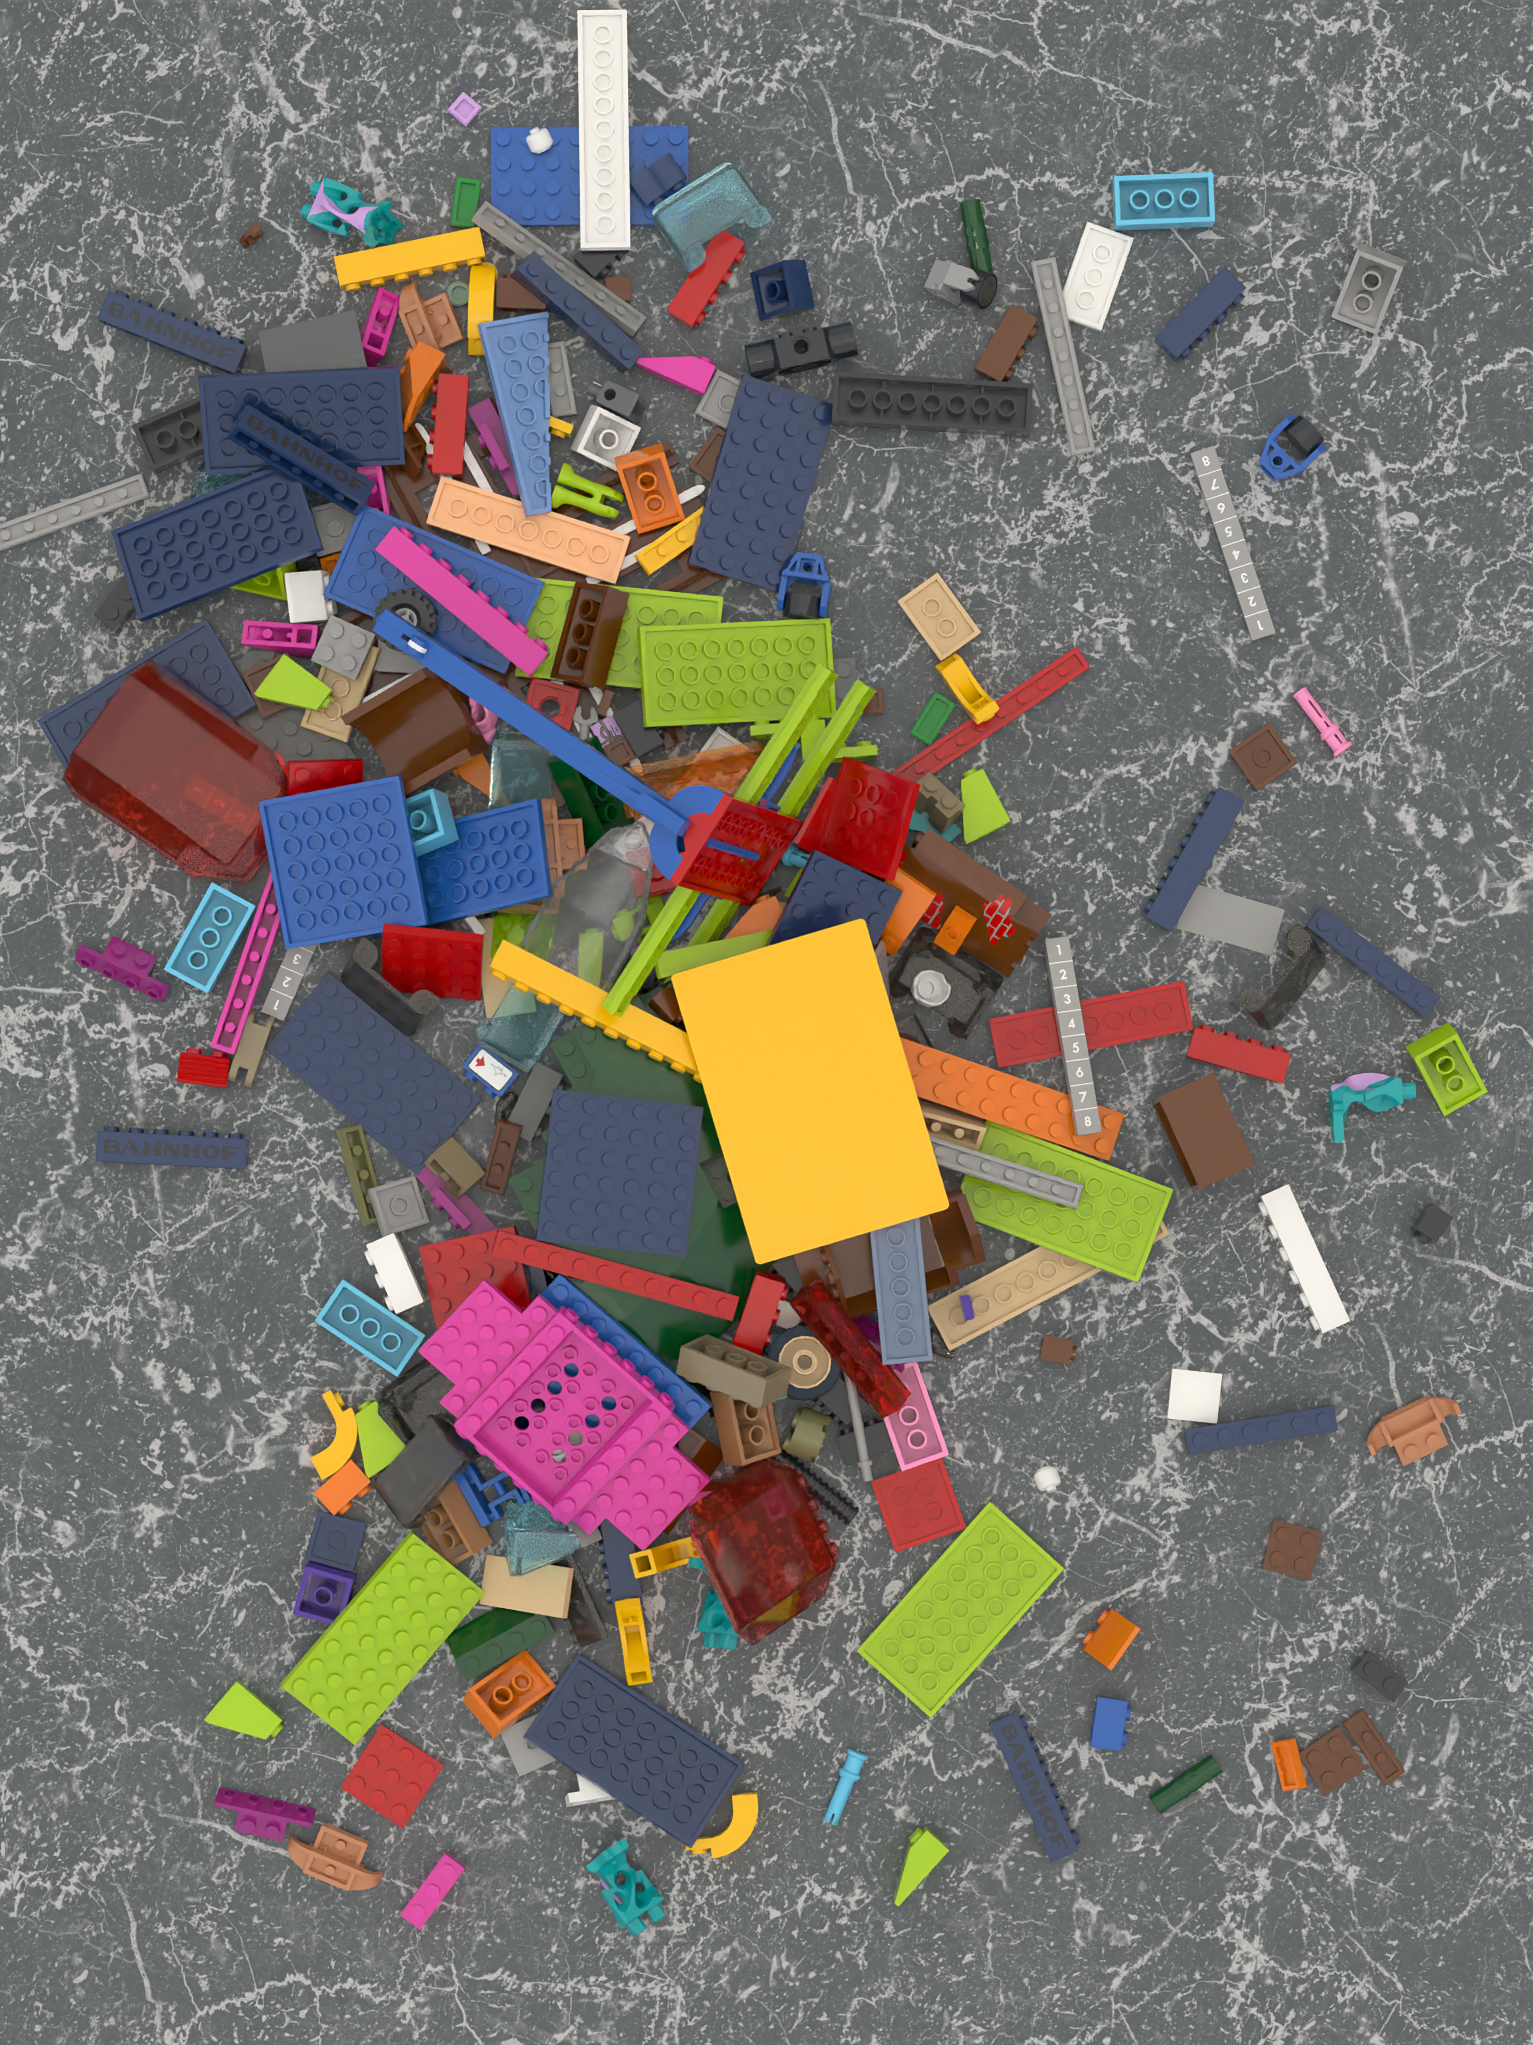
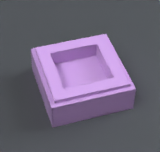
(464, 109)

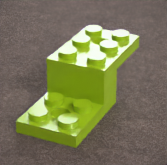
(863, 751)

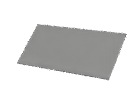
(1232, 919)

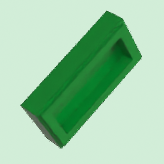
(465, 202)
(932, 719)

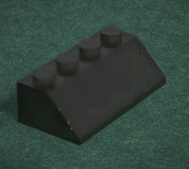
(582, 1610)

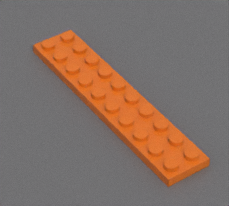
(1005, 1100)

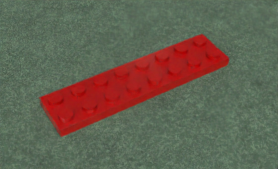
(1106, 1023)

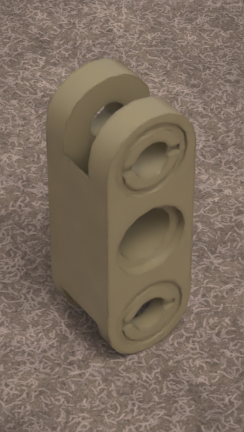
(251, 1049)

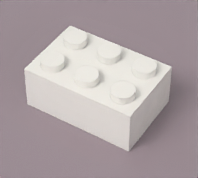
(394, 1274)

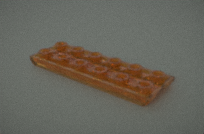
(716, 768)

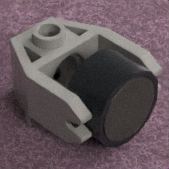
(961, 283)

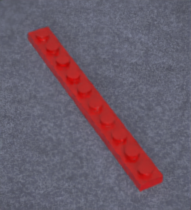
(1011, 707)
(614, 1275)

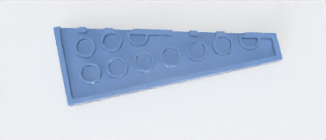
(519, 377)

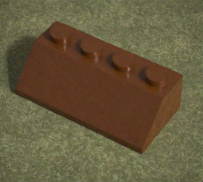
(589, 635)

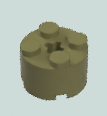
(808, 1434)

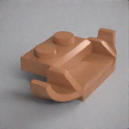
(429, 321)
(563, 839)
(1413, 1428)
(335, 1859)

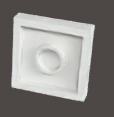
(1194, 1396)

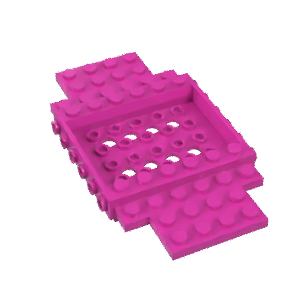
(623, 1465)

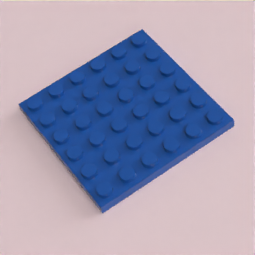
(343, 862)

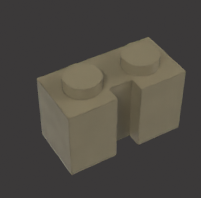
(938, 803)
(455, 1167)

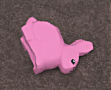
(484, 719)

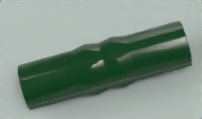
(976, 235)
(1185, 1784)

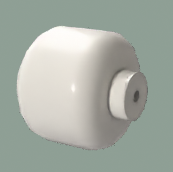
(539, 140)
(1047, 1479)

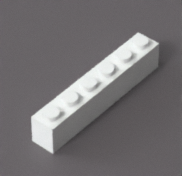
(1304, 1259)

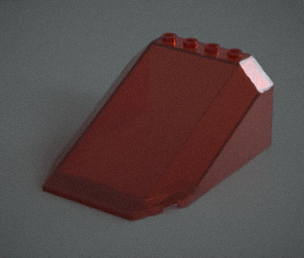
(178, 776)
(762, 1545)

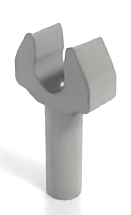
(585, 724)

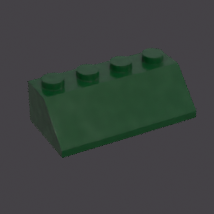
(588, 800)
(496, 1638)

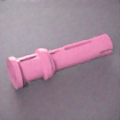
(1329, 731)

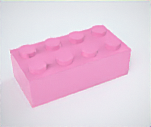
(915, 1426)

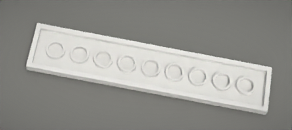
(603, 130)

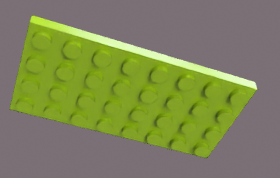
(643, 609)
(730, 670)
(1113, 1217)
(960, 1609)
(382, 1638)

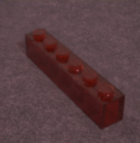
(850, 1348)

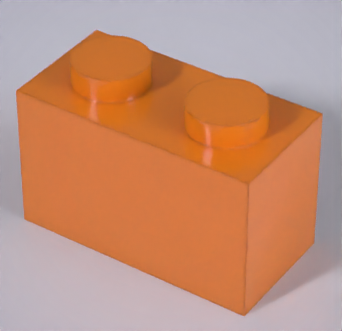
(343, 1487)

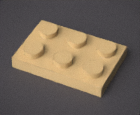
(939, 617)

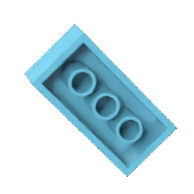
(1163, 201)
(431, 821)
(211, 938)
(370, 1328)

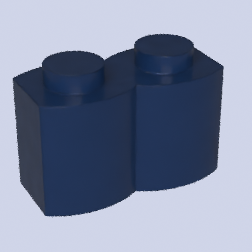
(658, 181)

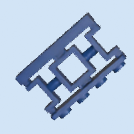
(472, 1487)

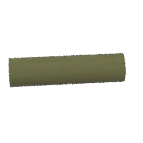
(359, 1170)

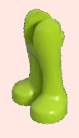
(595, 504)

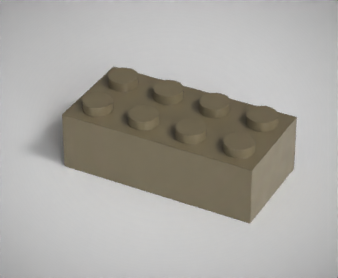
(733, 1371)

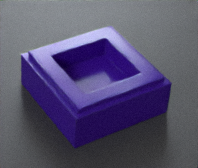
(967, 1308)

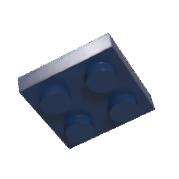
(335, 1541)

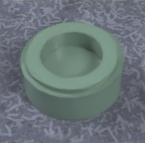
(458, 293)

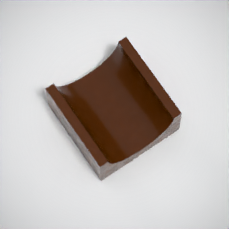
(419, 729)
(1203, 1132)

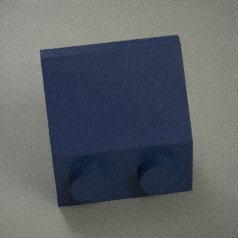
(782, 289)

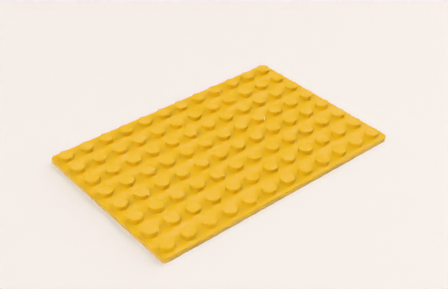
(810, 1091)

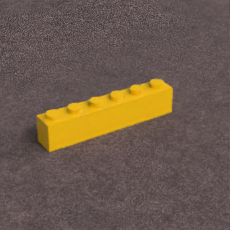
(410, 258)

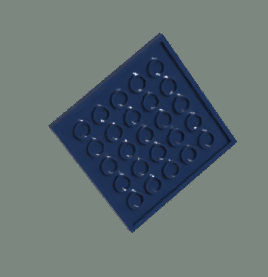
(619, 1173)

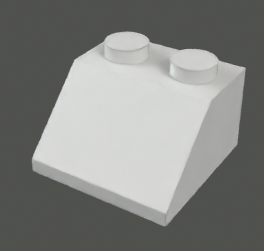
(604, 437)
(306, 597)

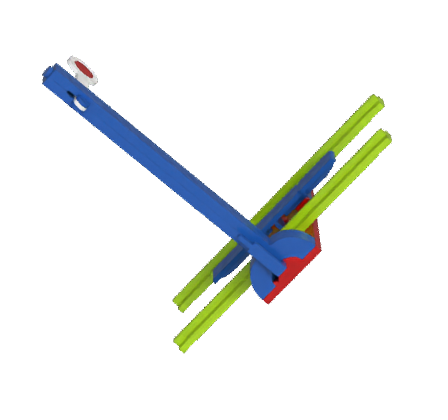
(700, 829)

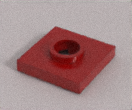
(564, 695)

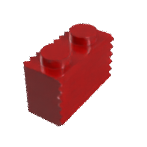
(204, 1069)

